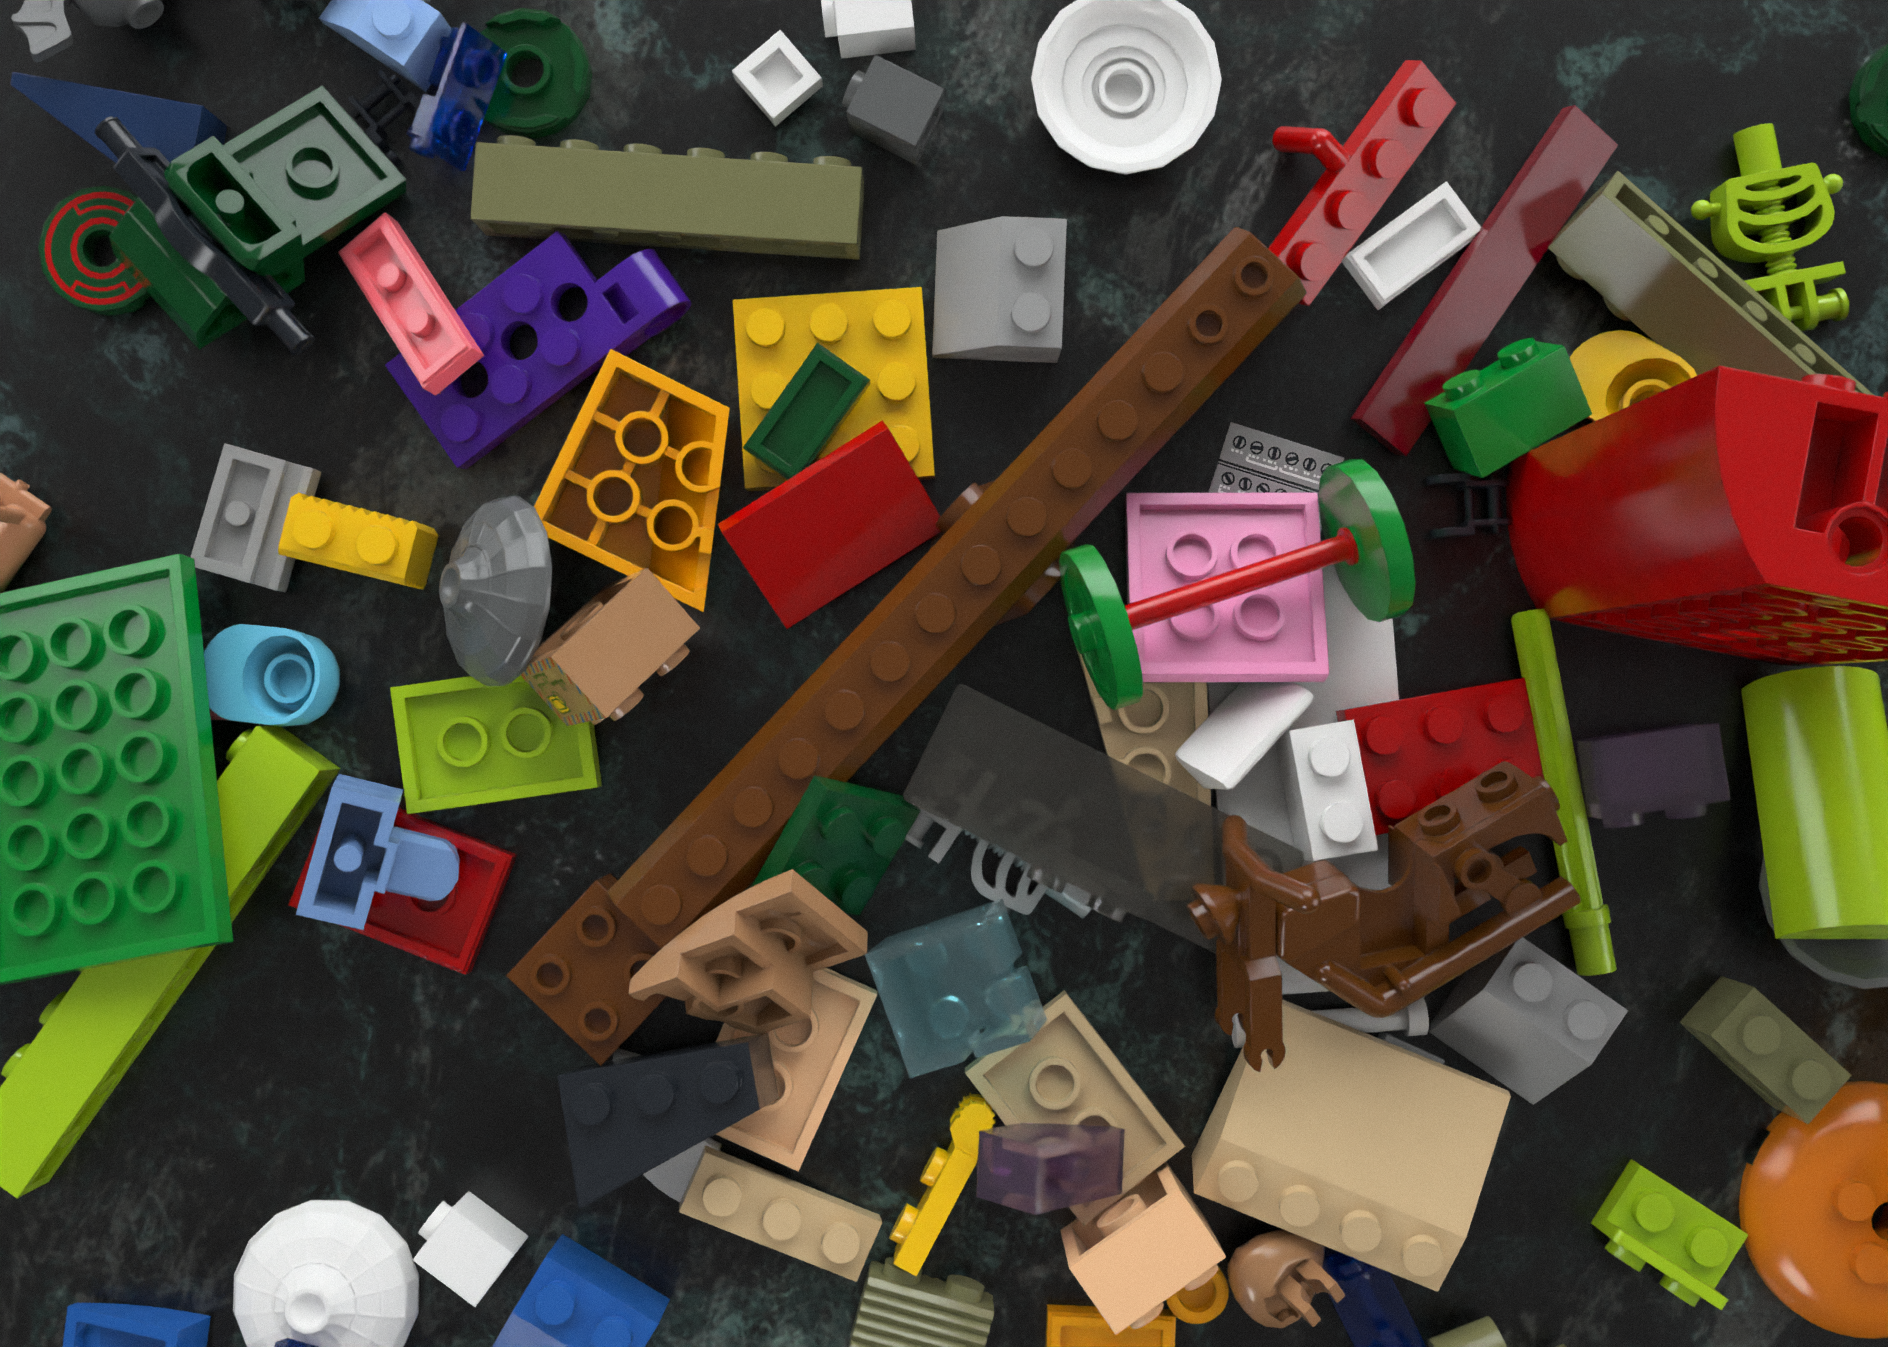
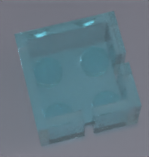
(950, 983)

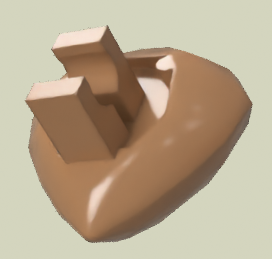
(1278, 1276)

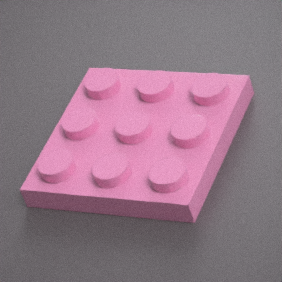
(1247, 638)

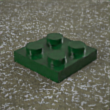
(841, 840)

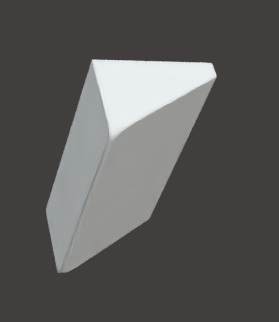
(1241, 731)

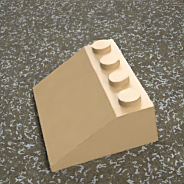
(1354, 1146)

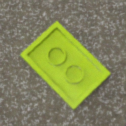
(486, 745)

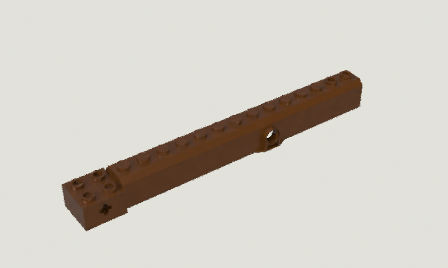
(982, 569)

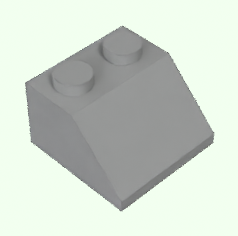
(1000, 290)
(1527, 1020)

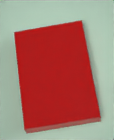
(832, 524)
(443, 929)

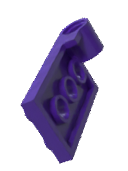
(621, 314)

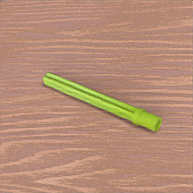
(1575, 858)

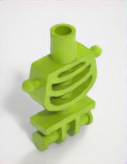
(1759, 190)

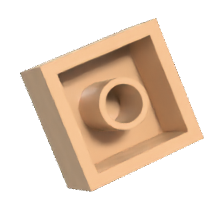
(1142, 1250)

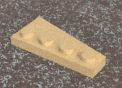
(1154, 729)

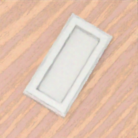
(1411, 245)

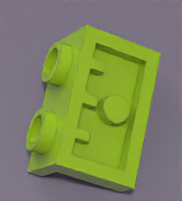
(1669, 1231)

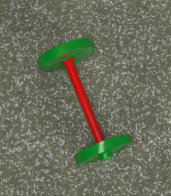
(1361, 540)

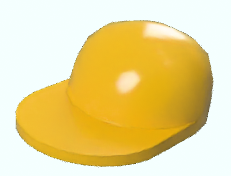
(1625, 369)

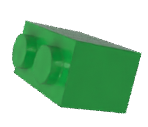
(1507, 406)

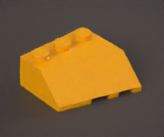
(641, 478)

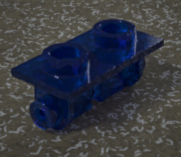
(465, 80)
(1372, 1305)

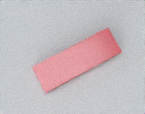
(410, 304)

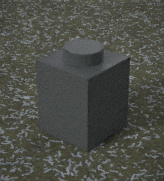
(893, 108)

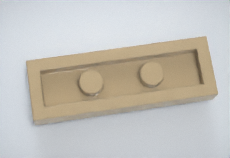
(780, 1213)

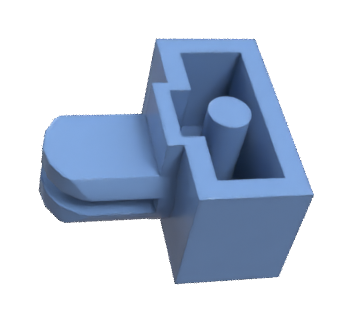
(366, 854)

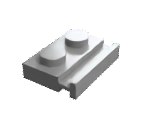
(247, 517)

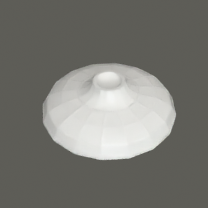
(1126, 82)
(327, 1279)

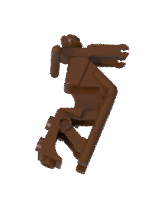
(1386, 943)

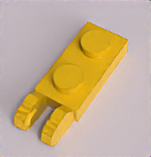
(946, 1177)

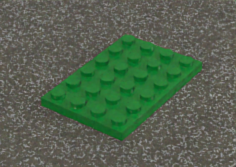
(107, 773)

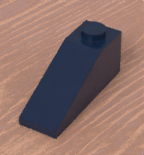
(153, 121)

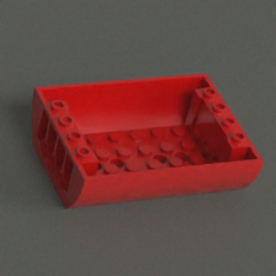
(1717, 519)

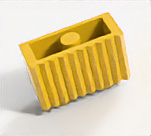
(358, 541)

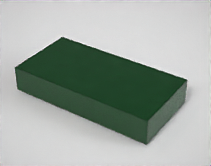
(807, 413)

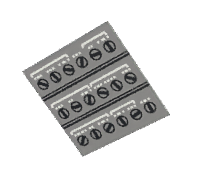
(1268, 464)

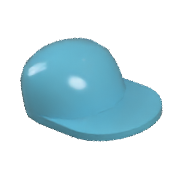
(270, 675)

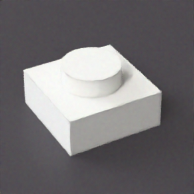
(777, 78)

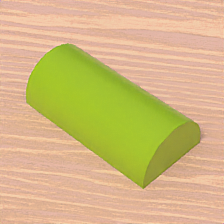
(1822, 799)

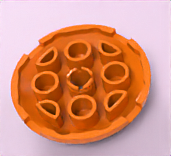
(1813, 1208)

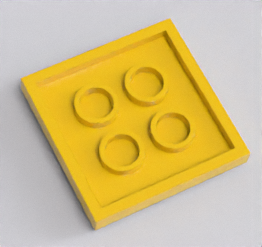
(872, 332)

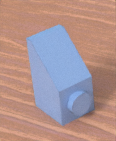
(392, 31)

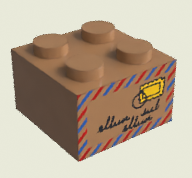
(610, 649)

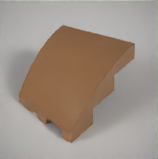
(754, 956)

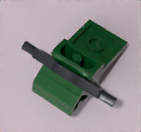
(230, 223)

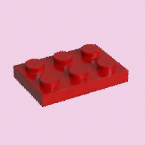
(1439, 741)

